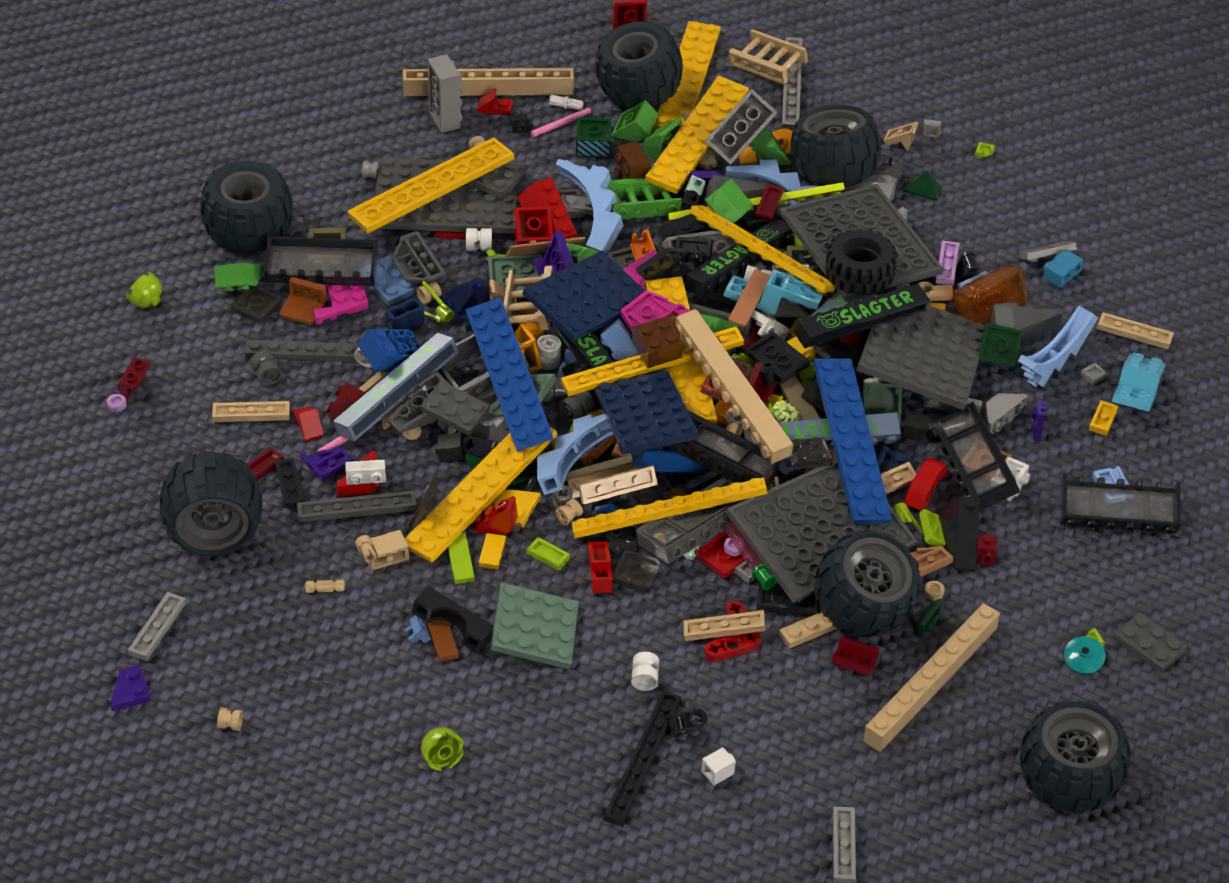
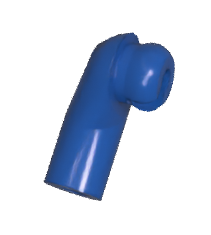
(605, 509)

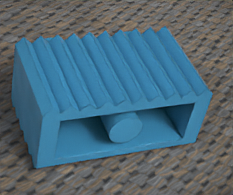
(1062, 268)

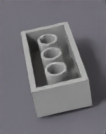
(444, 93)
(740, 127)

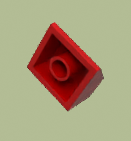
(628, 12)
(532, 224)

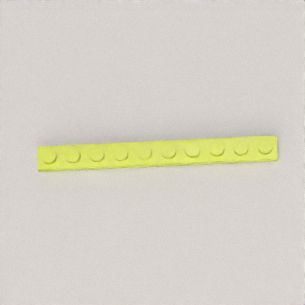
(799, 196)

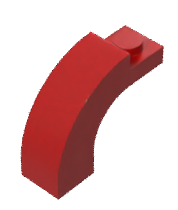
(925, 482)

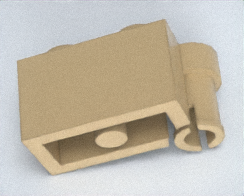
(383, 549)

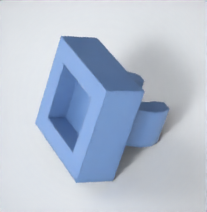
(418, 630)

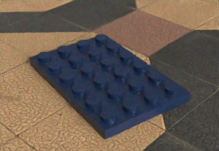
(584, 295)
(646, 412)

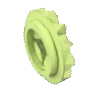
(785, 412)

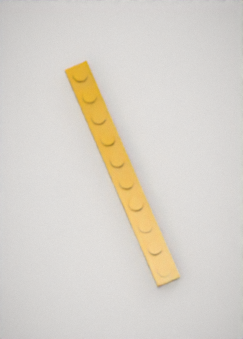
(765, 250)
(635, 366)
(670, 507)

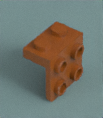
(302, 301)

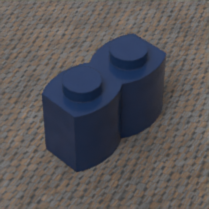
(405, 316)

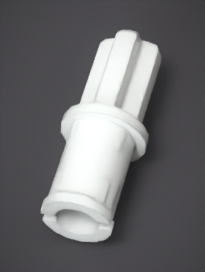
(566, 102)

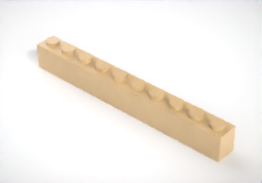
(506, 81)
(733, 387)
(931, 677)

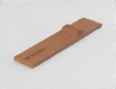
(538, 247)
(749, 298)

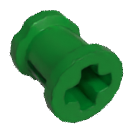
(764, 576)

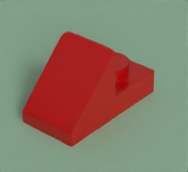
(493, 105)
(308, 423)

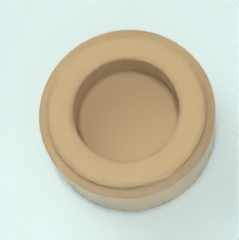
(934, 590)

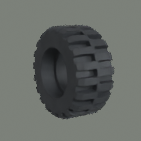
(860, 262)

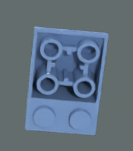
(619, 340)

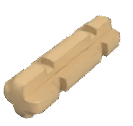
(325, 586)

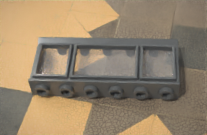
(681, 533)

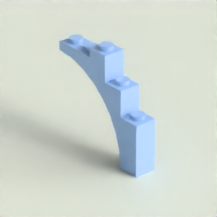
(768, 173)
(594, 184)
(1053, 356)
(555, 464)

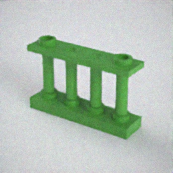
(638, 209)

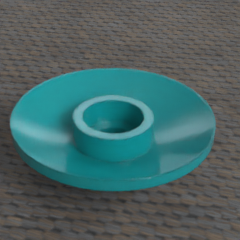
(1082, 662)

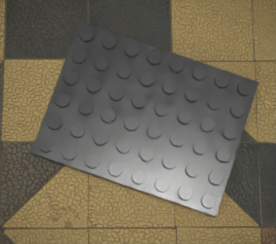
(865, 209)
(453, 211)
(926, 354)
(800, 523)

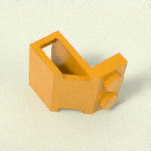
(527, 337)

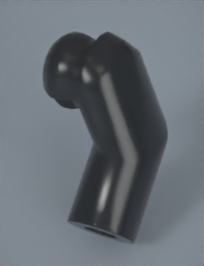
(531, 486)

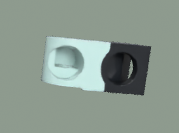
(692, 192)

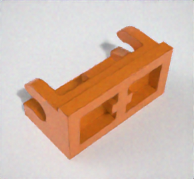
(642, 245)

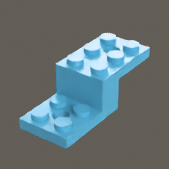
(778, 287)
(1139, 382)

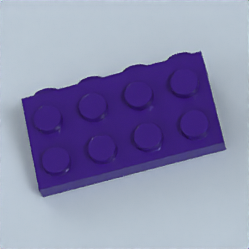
(556, 255)

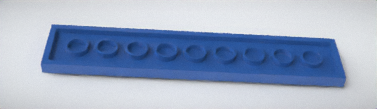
(509, 374)
(852, 441)

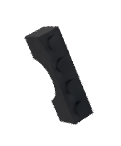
(434, 606)

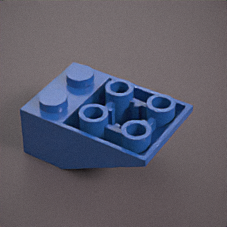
(388, 347)

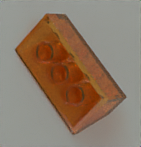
(998, 287)

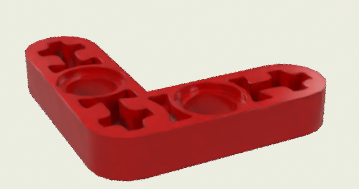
(741, 640)

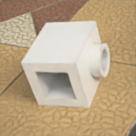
(718, 766)

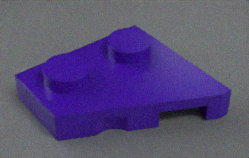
(130, 689)

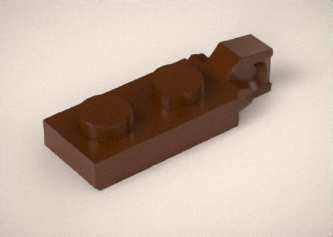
(597, 450)

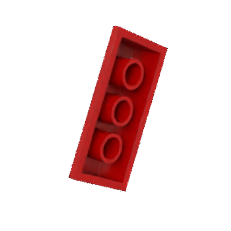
(546, 194)

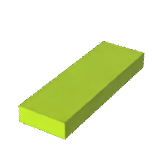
(461, 560)

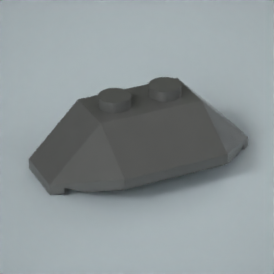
(416, 260)

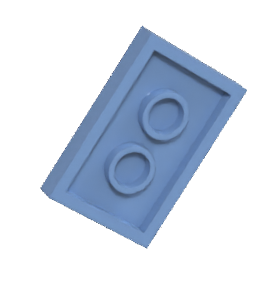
(390, 284)

